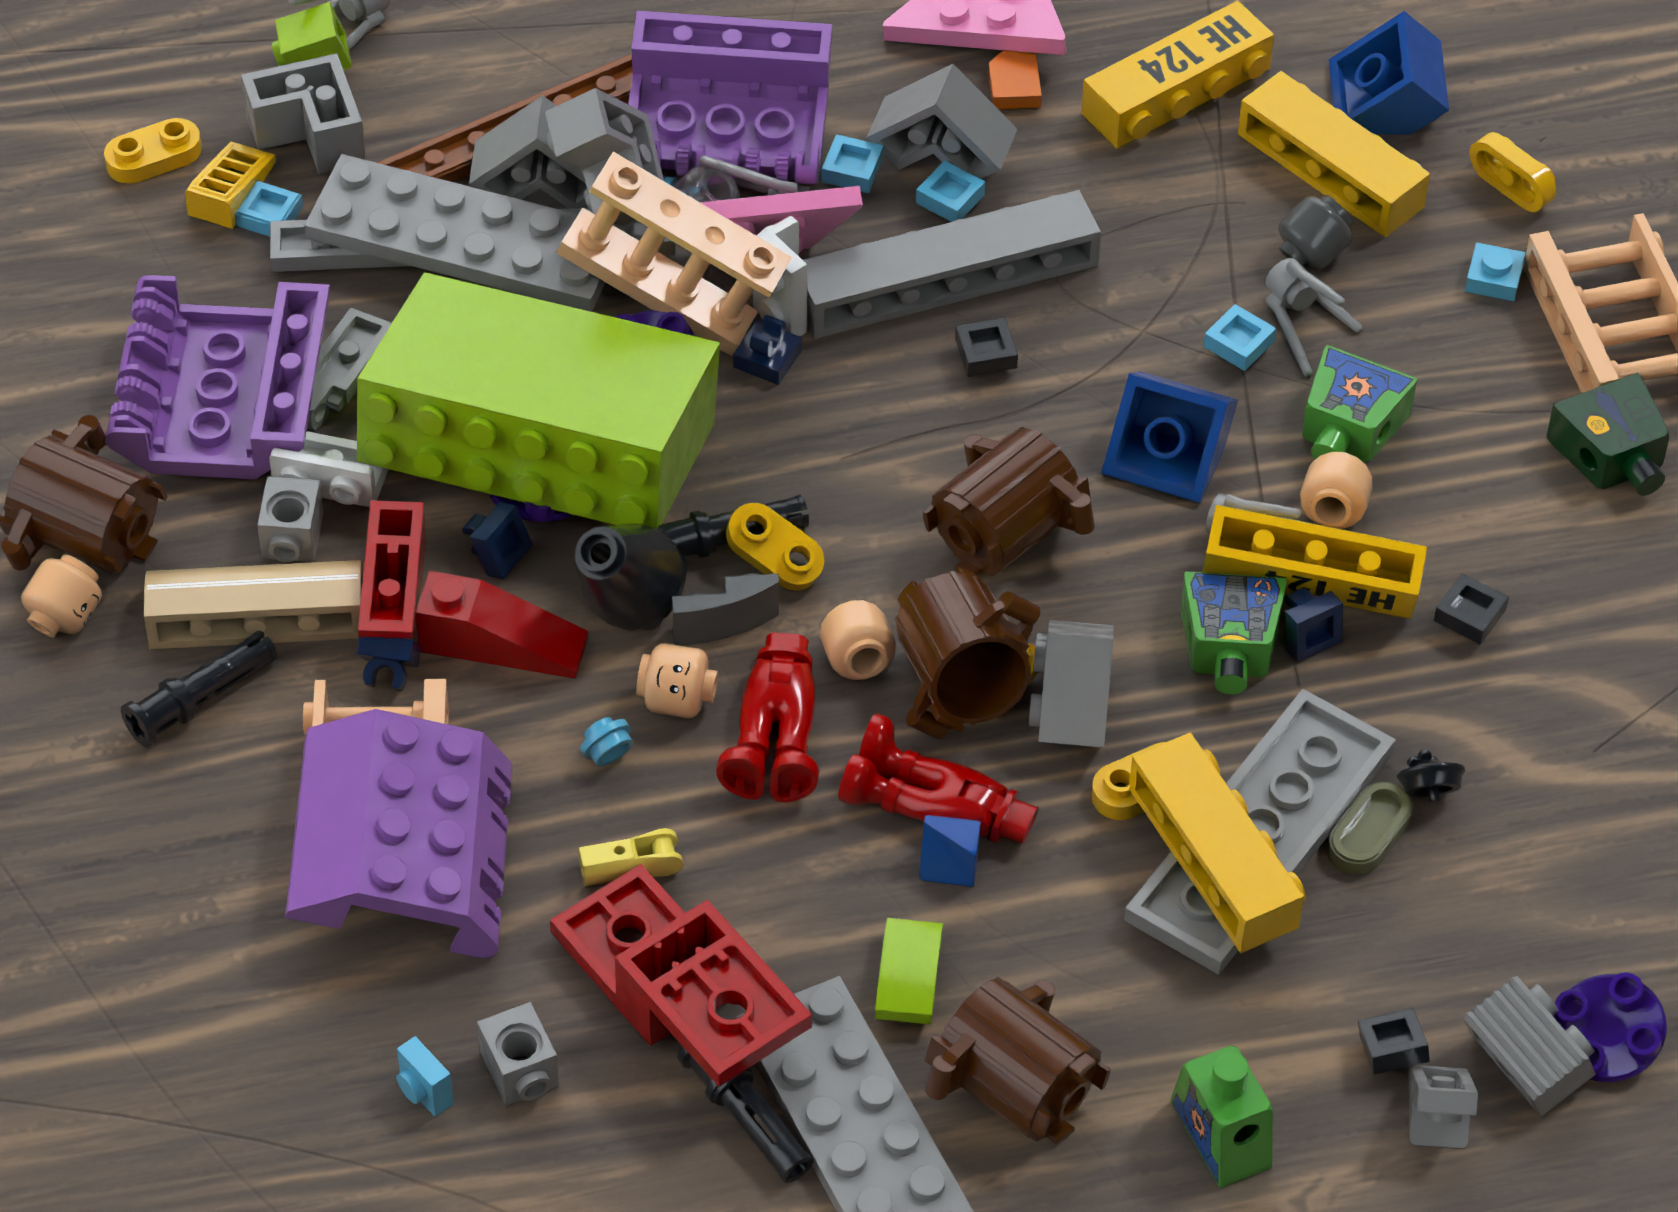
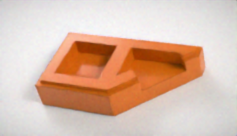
(1014, 80)

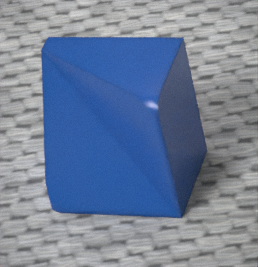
(949, 850)

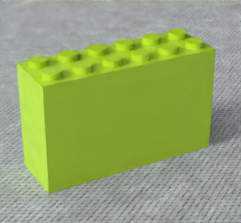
(537, 402)

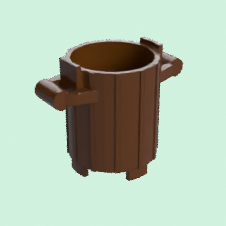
(1008, 500)
(78, 503)
(963, 650)
(1016, 1059)

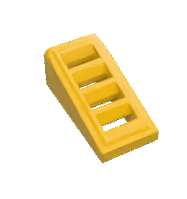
(220, 208)

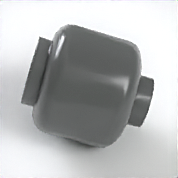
(1315, 231)

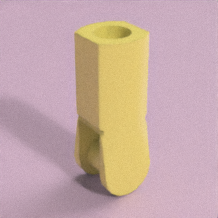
(612, 859)

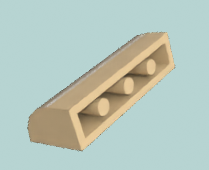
(234, 602)

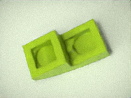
(908, 971)

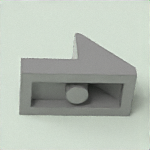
(1440, 1106)

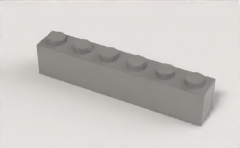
(950, 263)

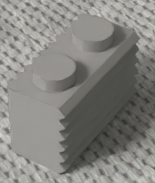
(1530, 1045)

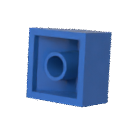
(1391, 78)
(1168, 435)

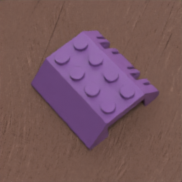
(733, 91)
(216, 383)
(402, 824)

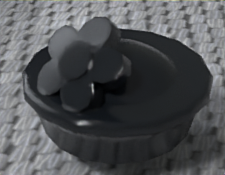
(1430, 776)

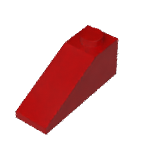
(392, 569)
(490, 626)

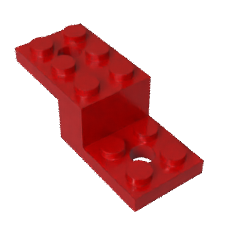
(681, 974)

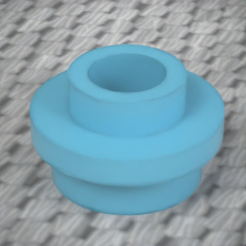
(606, 741)

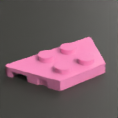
(979, 24)
(815, 211)

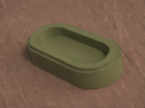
(1370, 828)

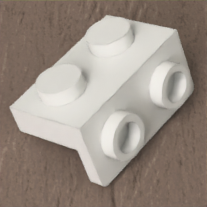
(789, 297)
(335, 465)

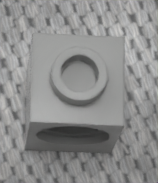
(290, 519)
(514, 1035)

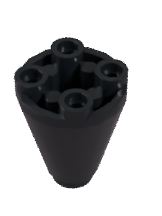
(630, 574)

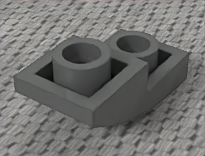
(709, 617)

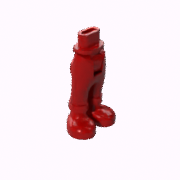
(781, 693)
(930, 787)

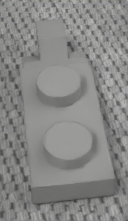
(342, 361)

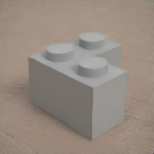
(305, 103)
(943, 118)
(591, 129)
(518, 160)
(1075, 683)

